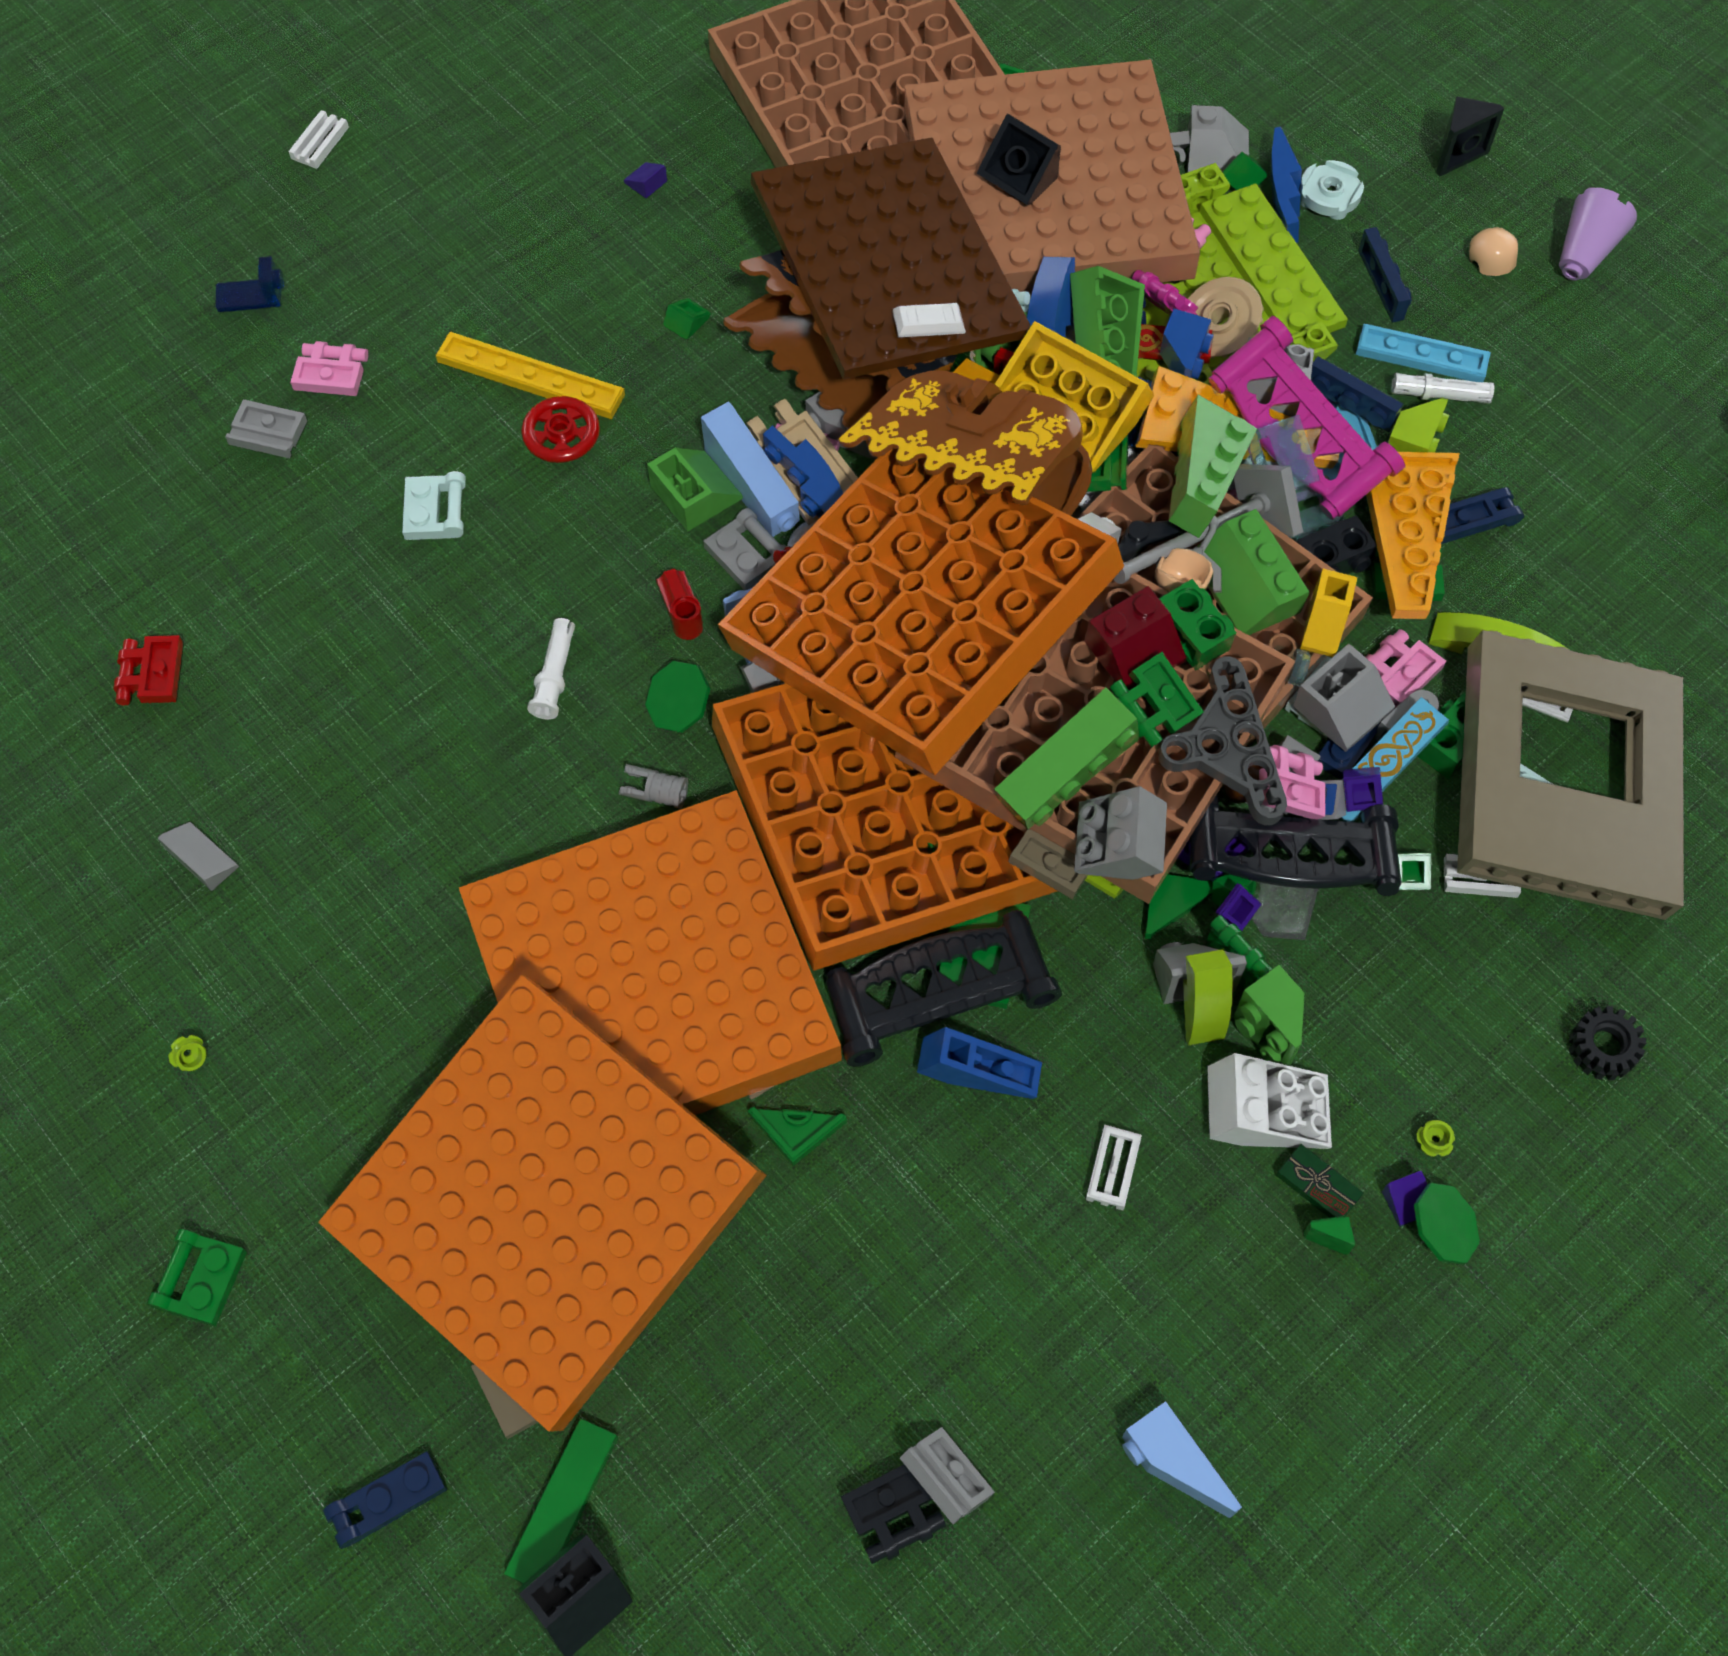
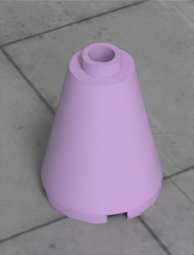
(1594, 230)

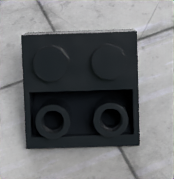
(574, 1595)

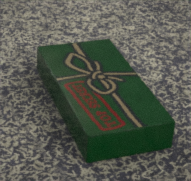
(1319, 1183)

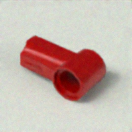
(680, 604)

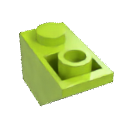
(1417, 427)

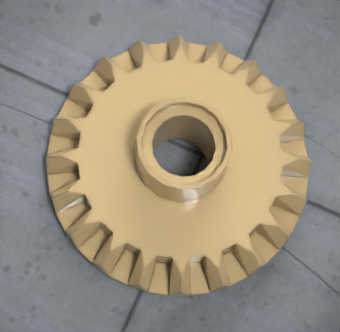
(1233, 300)

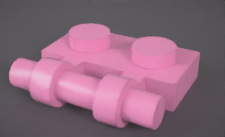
(326, 375)
(1411, 671)
(1303, 793)

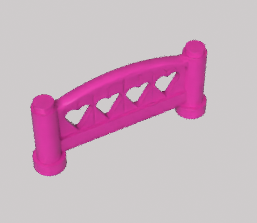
(1265, 359)

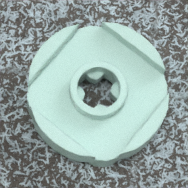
(1327, 202)

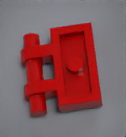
(158, 673)

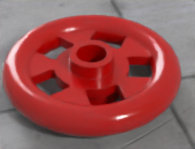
(560, 421)

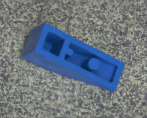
(978, 1064)

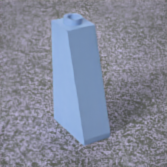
(749, 469)

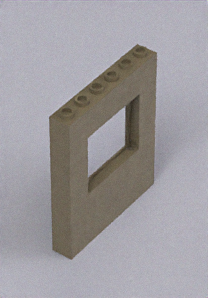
(1558, 835)

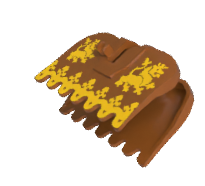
(981, 433)

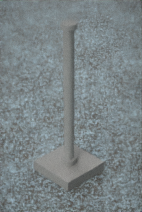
(1258, 487)

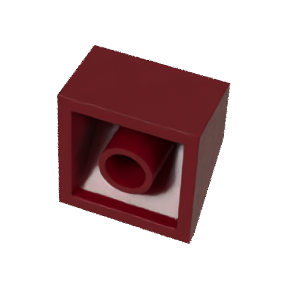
(1133, 635)

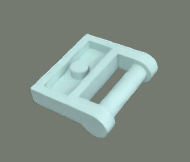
(423, 506)

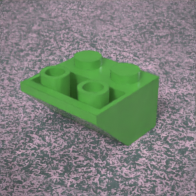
(691, 486)
(1273, 1016)

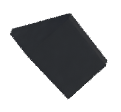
(1468, 133)
(1021, 160)

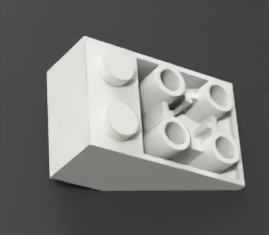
(1267, 1104)

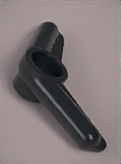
(1141, 534)

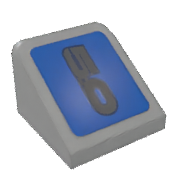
(1334, 799)

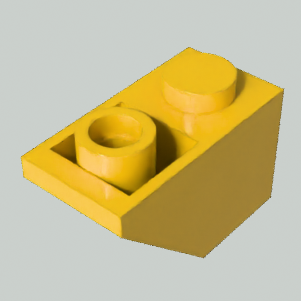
(1328, 612)

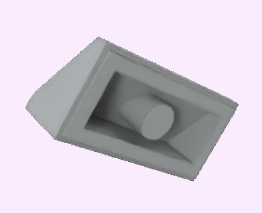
(198, 854)

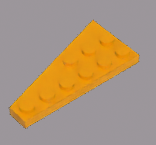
(1173, 398)
(1409, 527)

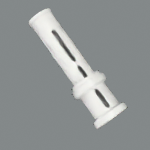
(550, 681)

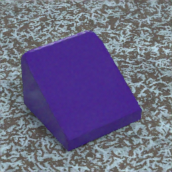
(647, 178)
(1362, 788)
(1239, 907)
(1403, 1194)

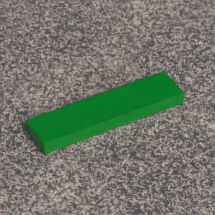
(562, 1500)

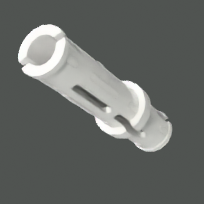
(1434, 387)

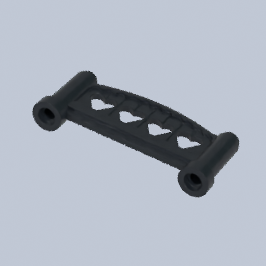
(1370, 841)
(867, 1021)

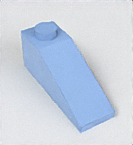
(1172, 1455)

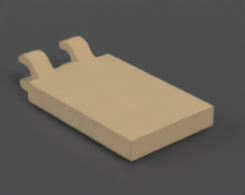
(796, 430)

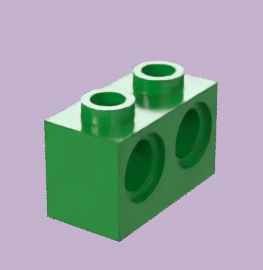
(1202, 620)
(1449, 759)

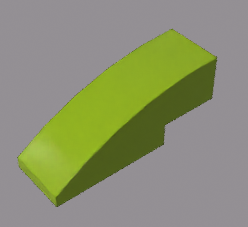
(1207, 996)

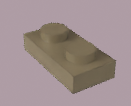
(1047, 863)

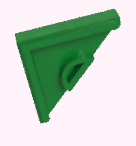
(1174, 900)
(796, 1130)

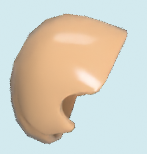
(1494, 251)
(1181, 567)

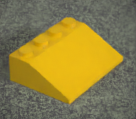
(1099, 392)

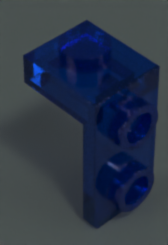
(252, 293)

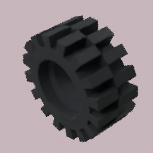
(1618, 1026)

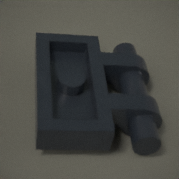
(886, 1500)

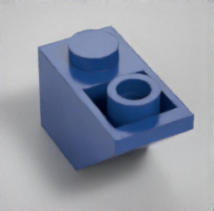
(1184, 342)

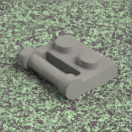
(737, 554)

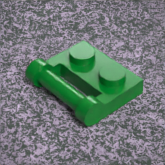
(209, 1281)

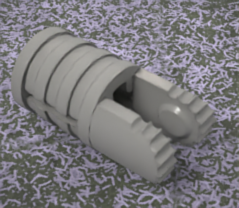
(658, 788)

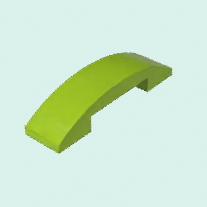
(1459, 630)

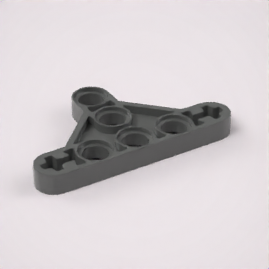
(1233, 761)

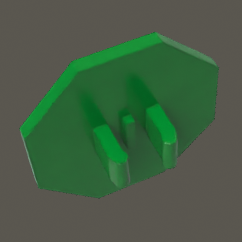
(677, 696)
(1446, 1223)

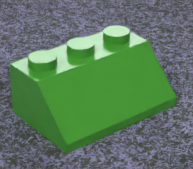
(1256, 575)

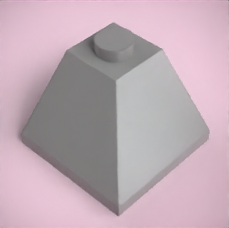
(1214, 137)
(1171, 968)

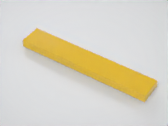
(528, 373)

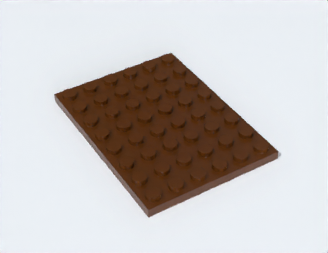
(881, 236)

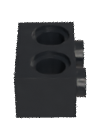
(1332, 543)

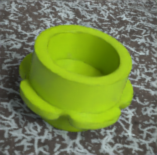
(194, 1059)
(1442, 1131)

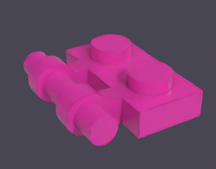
(1163, 296)

